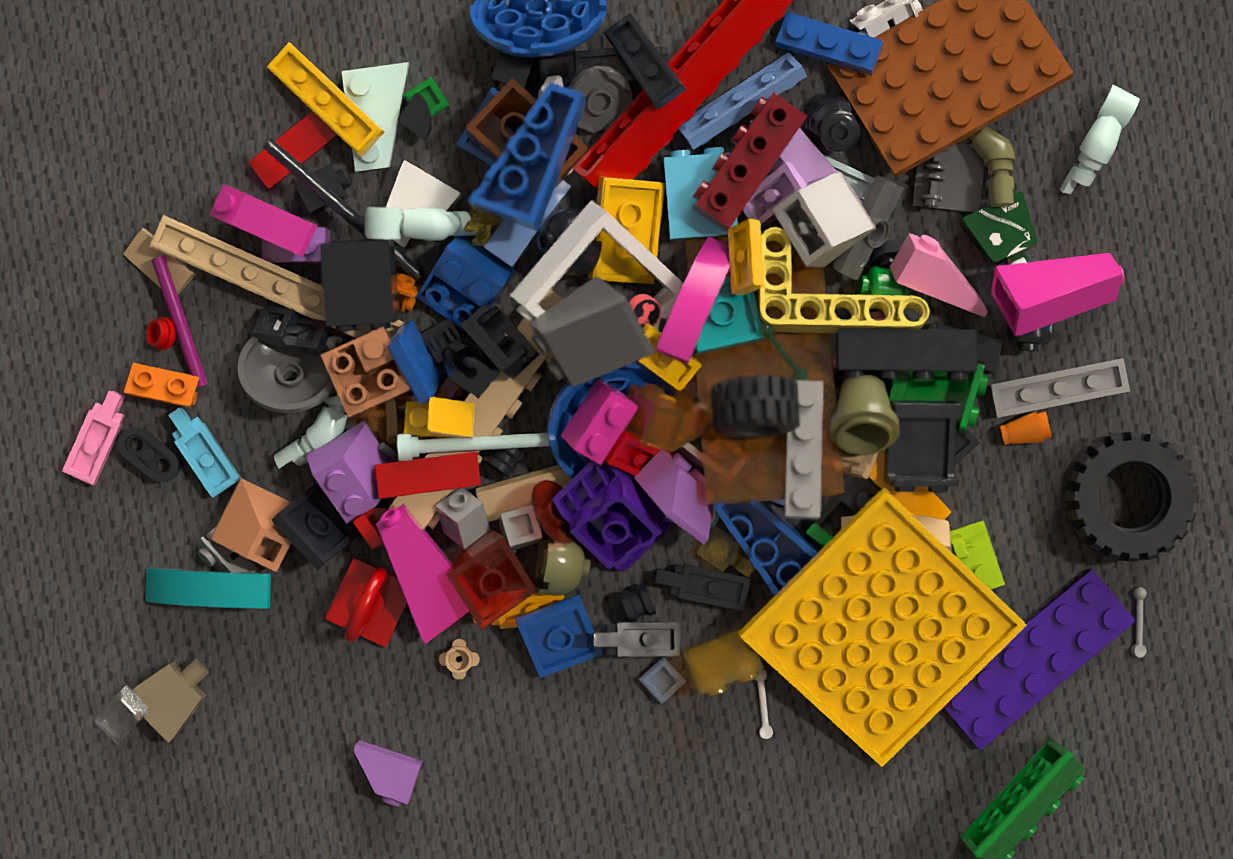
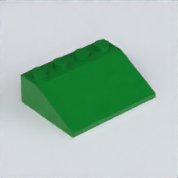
(1024, 802)

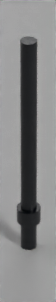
(335, 202)

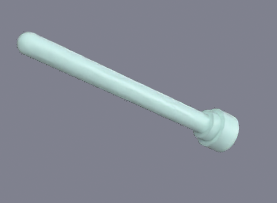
(411, 447)

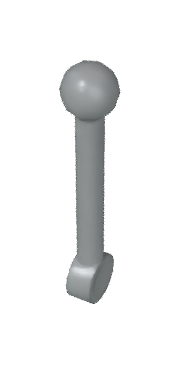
(1138, 649)

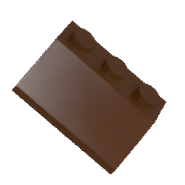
(504, 117)

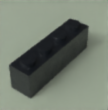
(906, 353)

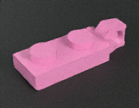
(95, 439)

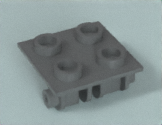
(950, 180)

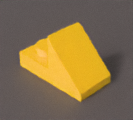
(440, 419)

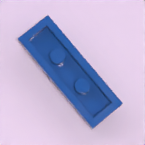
(829, 43)

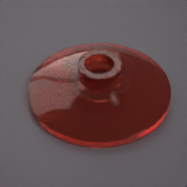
(548, 514)

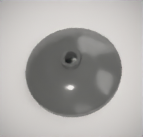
(264, 375)

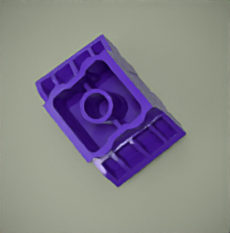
(611, 514)

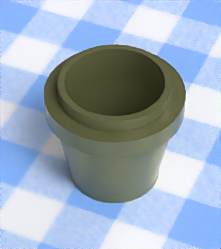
(864, 417)

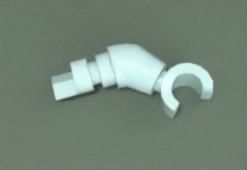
(1102, 137)
(420, 223)
(326, 427)

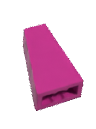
(1054, 289)
(420, 572)

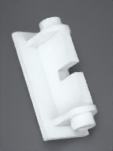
(874, 18)

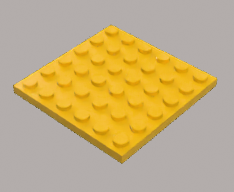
(882, 627)

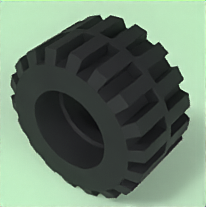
(755, 406)

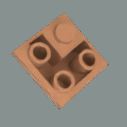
(365, 372)
(248, 525)

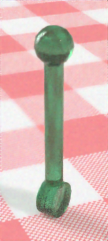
(799, 373)

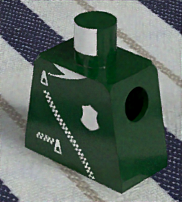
(1001, 232)

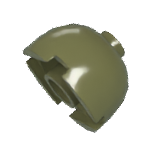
(560, 566)

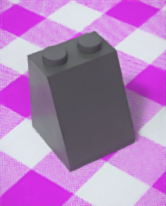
(590, 334)

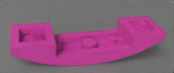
(695, 301)

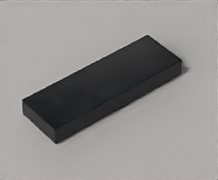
(644, 61)

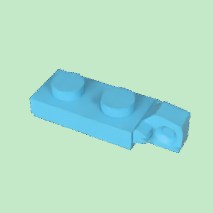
(203, 453)

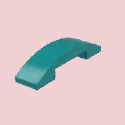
(208, 588)

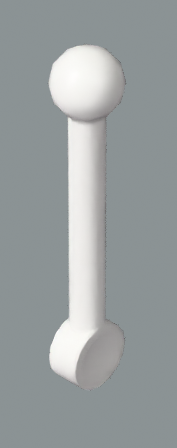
(765, 730)

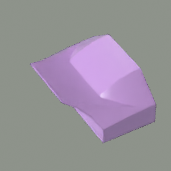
(775, 188)

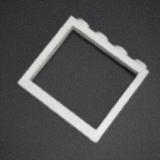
(572, 244)

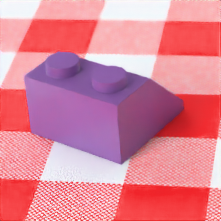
(348, 470)
(678, 492)

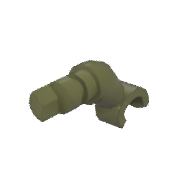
(998, 158)

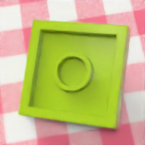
(974, 549)

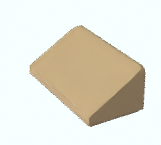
(141, 253)

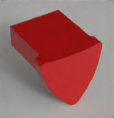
(367, 526)

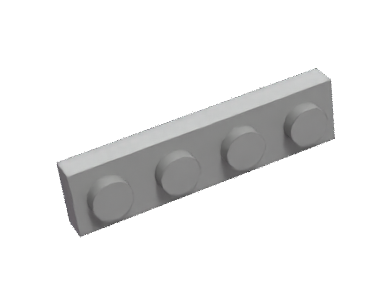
(1059, 388)
(805, 455)

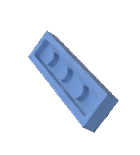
(741, 99)

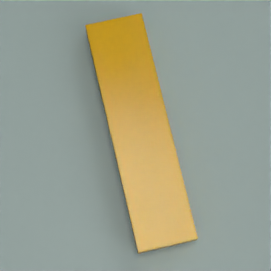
(325, 99)

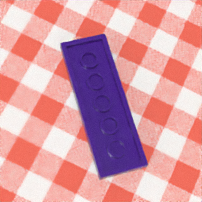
(1040, 658)

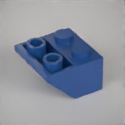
(465, 281)

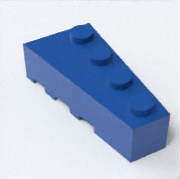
(533, 158)
(768, 540)

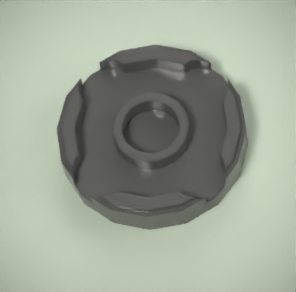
(605, 94)

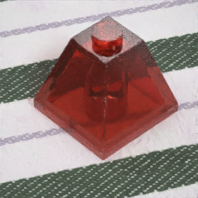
(489, 579)

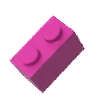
(599, 421)

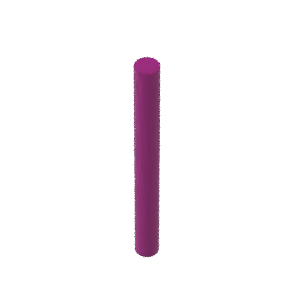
(178, 319)

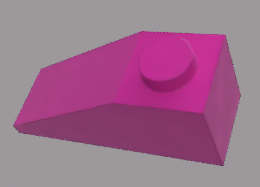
(263, 220)

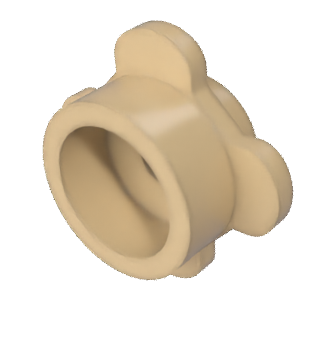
(459, 668)

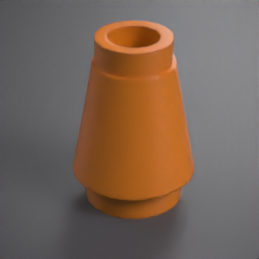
(1027, 429)

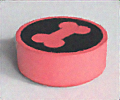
(646, 309)

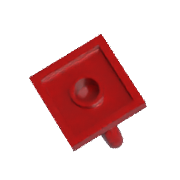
(368, 603)

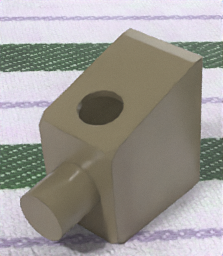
(172, 697)

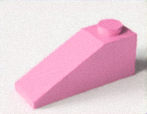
(929, 270)

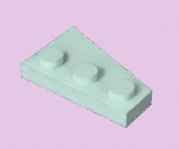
(380, 96)

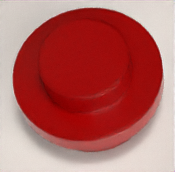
(161, 333)

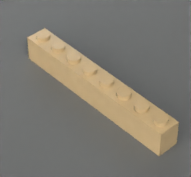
(490, 410)

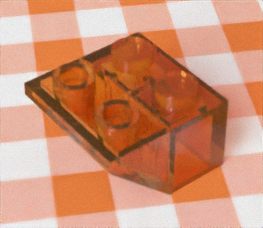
(665, 418)

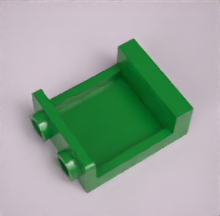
(943, 390)

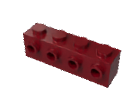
(749, 161)

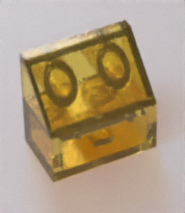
(721, 662)

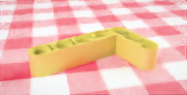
(824, 305)

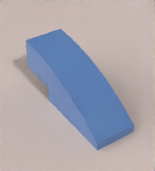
(512, 240)

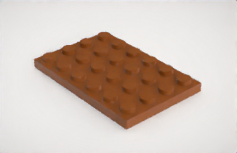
(951, 76)

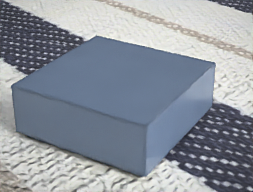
(662, 680)

